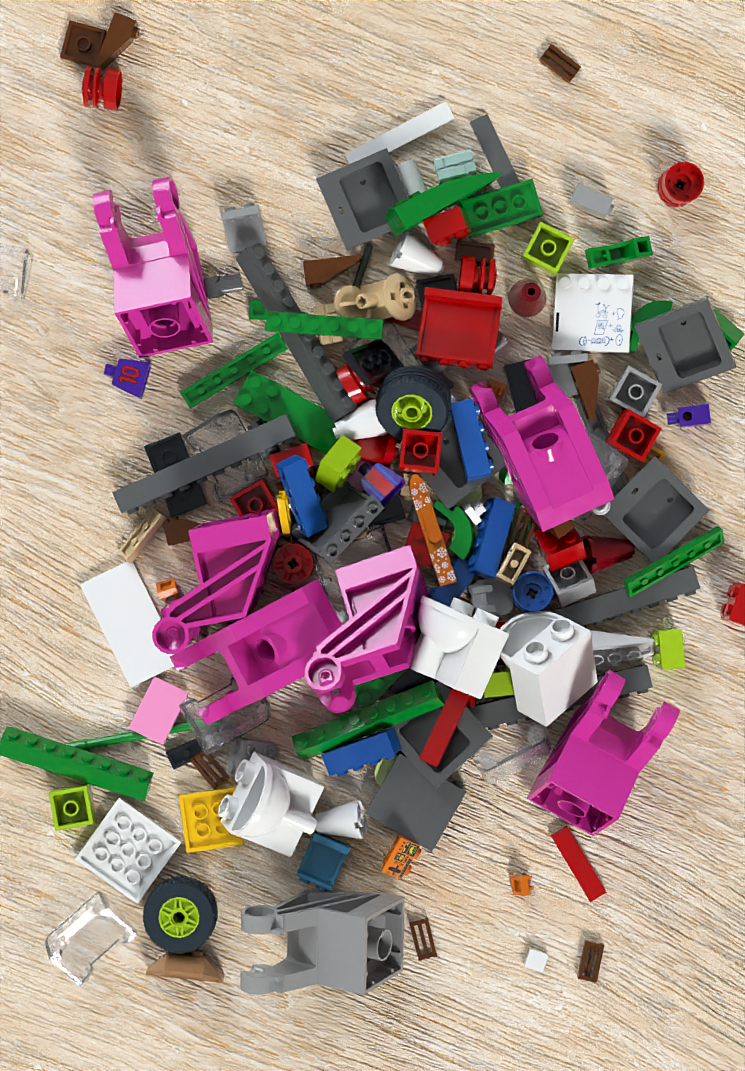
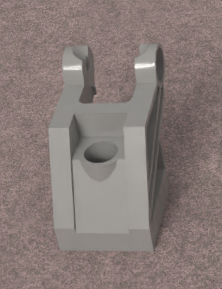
(331, 941)

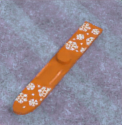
(431, 531)

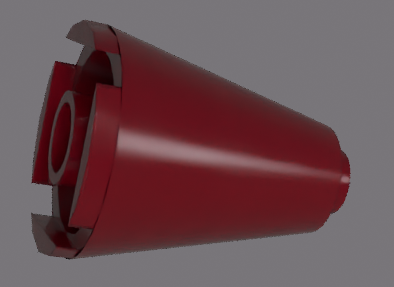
(522, 302)
(605, 552)

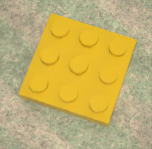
(202, 822)

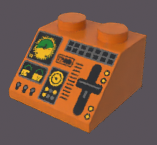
(400, 856)

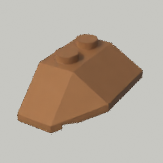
(186, 965)

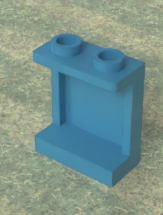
(323, 861)

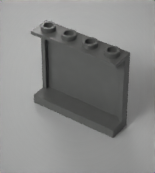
(347, 516)
(413, 805)

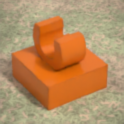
(498, 389)
(166, 589)
(520, 884)

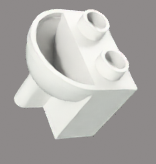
(457, 646)
(548, 663)
(271, 804)

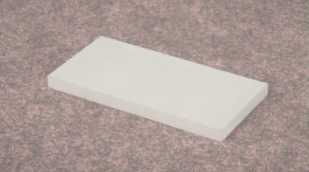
(127, 621)

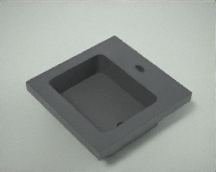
(365, 194)
(688, 343)
(451, 482)
(657, 513)
(464, 743)

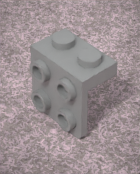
(243, 227)
(559, 369)
(244, 748)

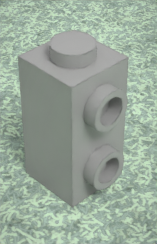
(592, 201)

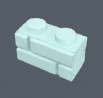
(454, 166)

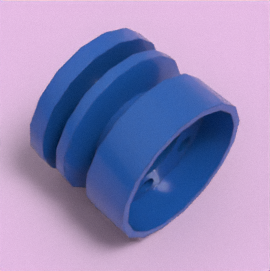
(539, 584)

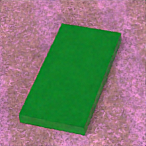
(502, 208)

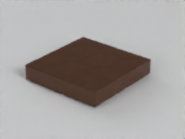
(82, 43)

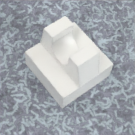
(474, 510)

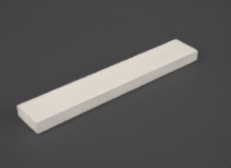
(404, 133)

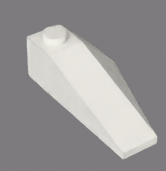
(615, 648)

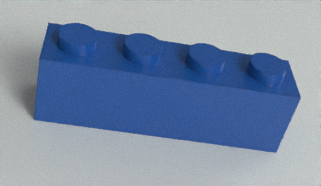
(470, 439)
(301, 495)
(491, 538)
(447, 592)
(362, 751)

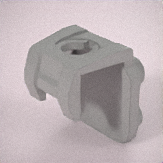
(491, 597)

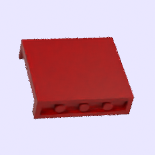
(459, 328)

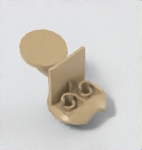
(378, 300)

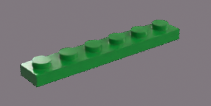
(324, 325)
(234, 370)
(673, 561)

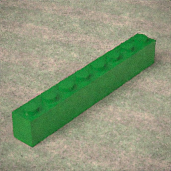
(368, 720)
(75, 763)

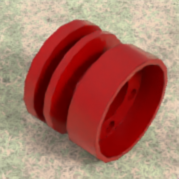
(99, 88)
(682, 174)
(477, 276)
(354, 385)
(299, 573)

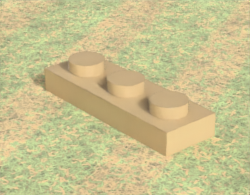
(141, 535)

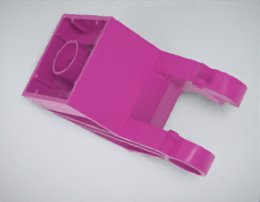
(156, 276)
(546, 451)
(231, 569)
(381, 627)
(265, 647)
(598, 760)

